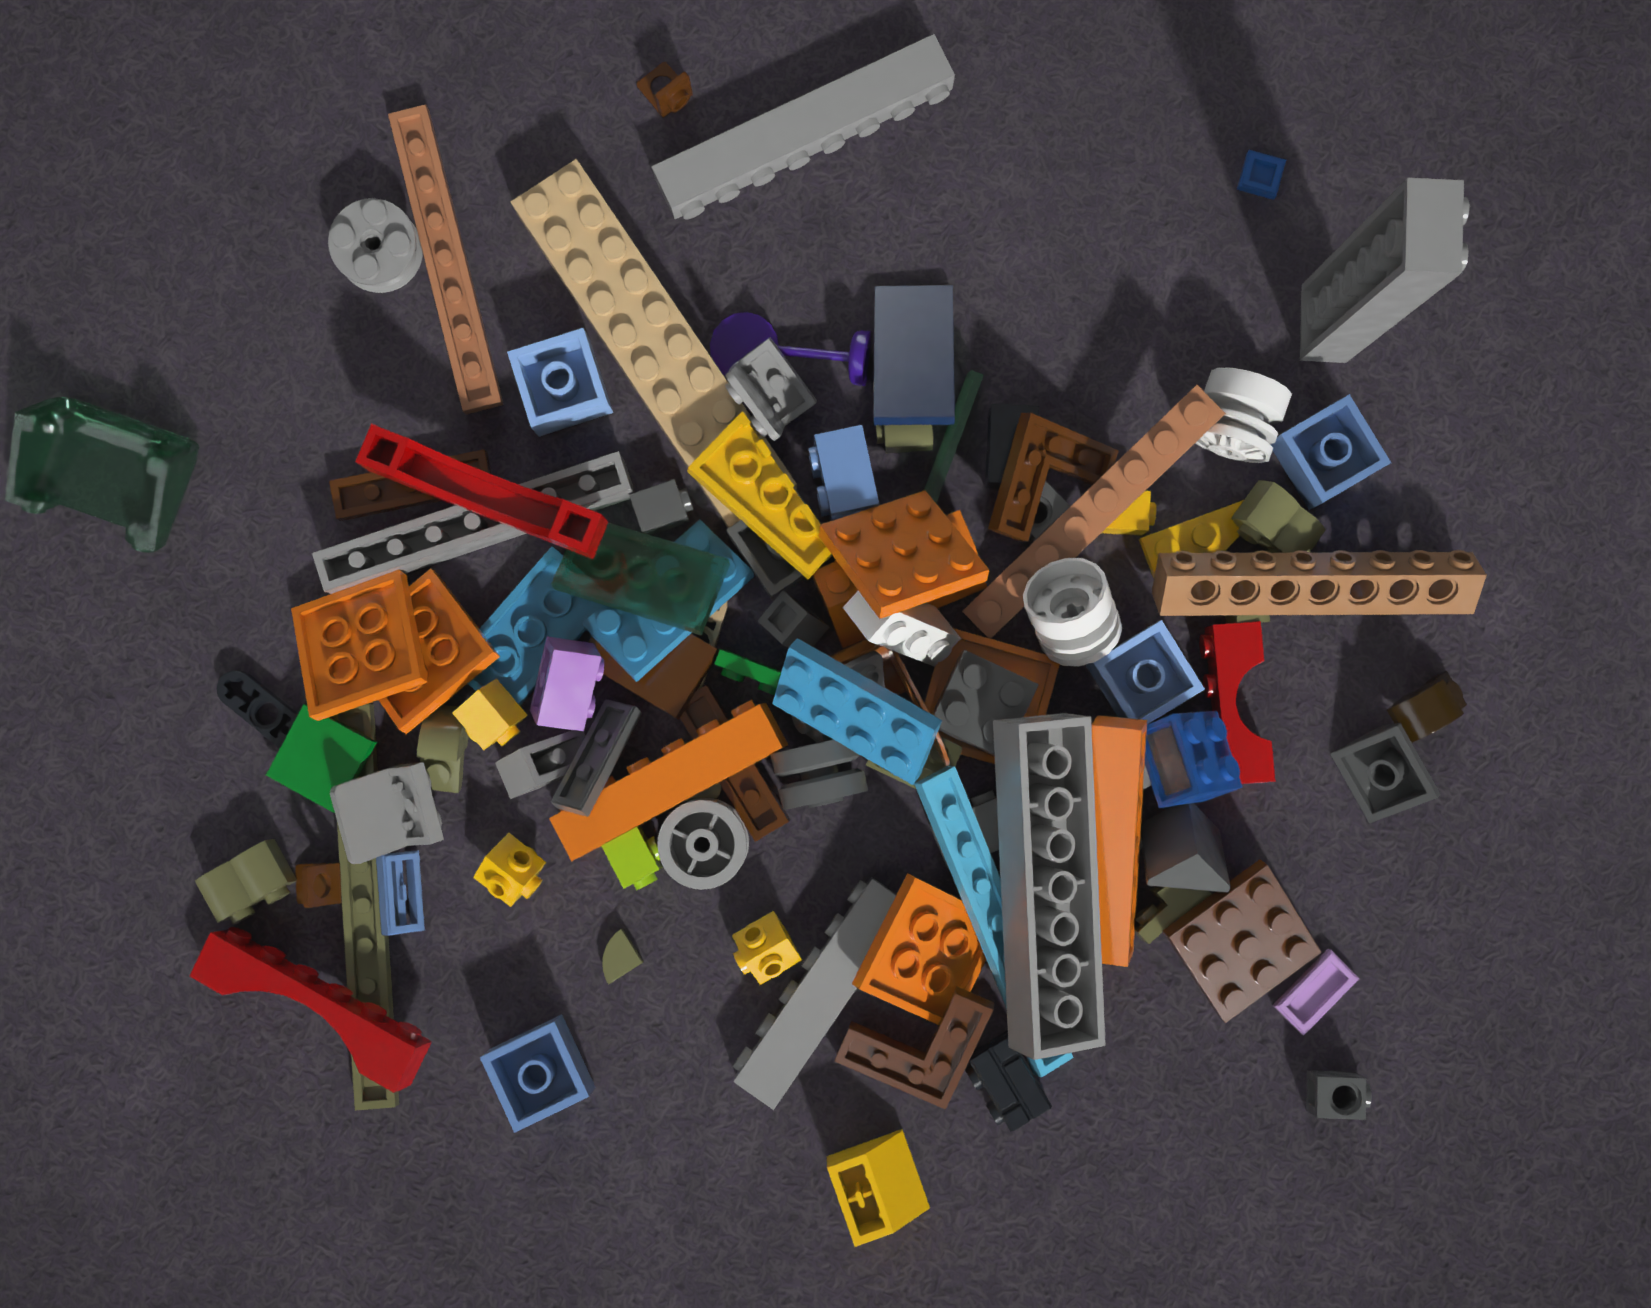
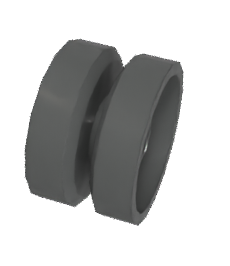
(819, 775)

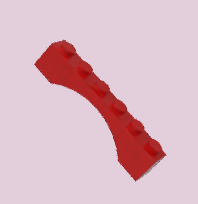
(482, 492)
(379, 1045)

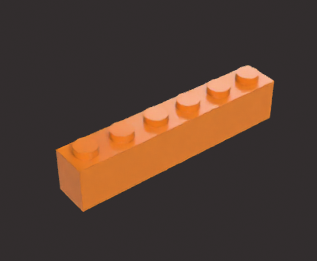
(672, 778)
(1118, 791)

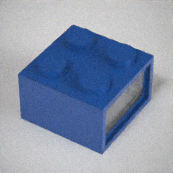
(1190, 759)

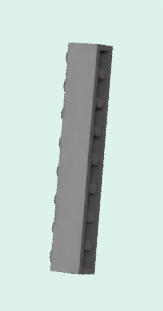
(804, 128)
(461, 531)

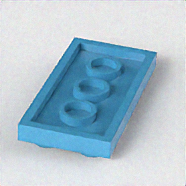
(523, 623)
(641, 642)
(856, 711)

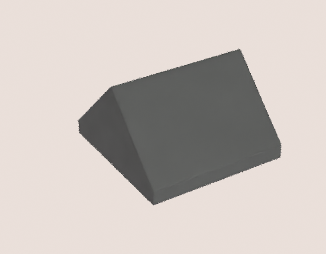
(1385, 772)
(1184, 850)

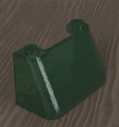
(101, 467)

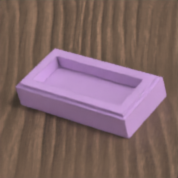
(1315, 992)

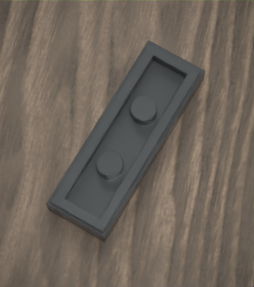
(596, 758)

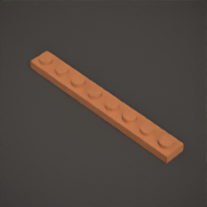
(445, 259)
(1097, 507)

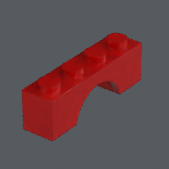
(1230, 654)

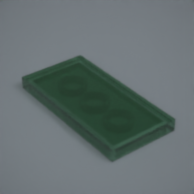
(646, 578)

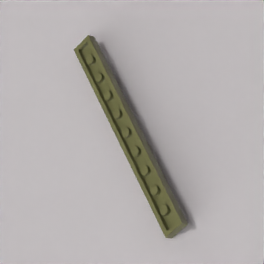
(365, 947)

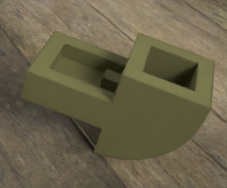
(442, 749)
(1172, 906)

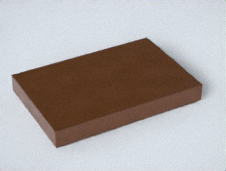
(670, 681)

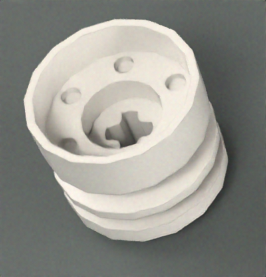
(1250, 406)
(1072, 611)

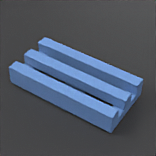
(393, 893)

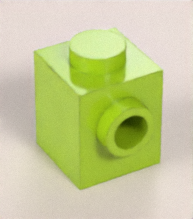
(634, 858)

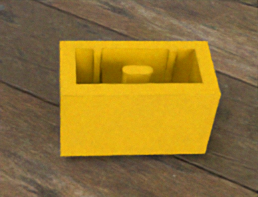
(877, 1187)

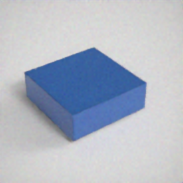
(1261, 174)

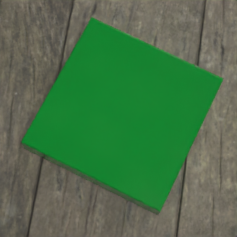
(319, 757)

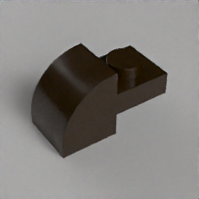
(1429, 707)

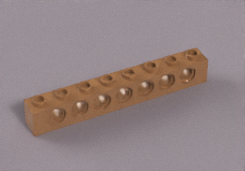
(1317, 583)

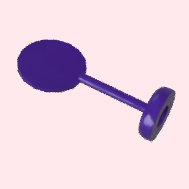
(745, 331)

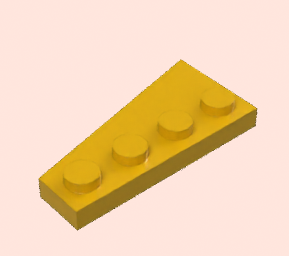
(754, 488)

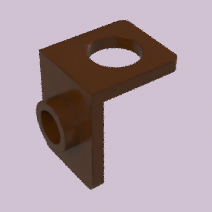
(672, 96)
(318, 884)

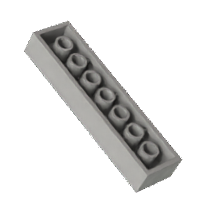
(1384, 269)
(1049, 884)

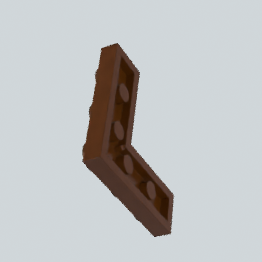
(1034, 450)
(926, 1074)

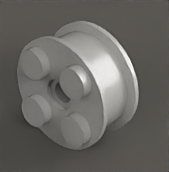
(359, 230)
(683, 856)

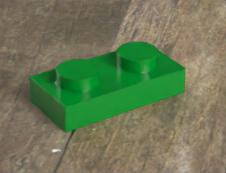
(738, 667)

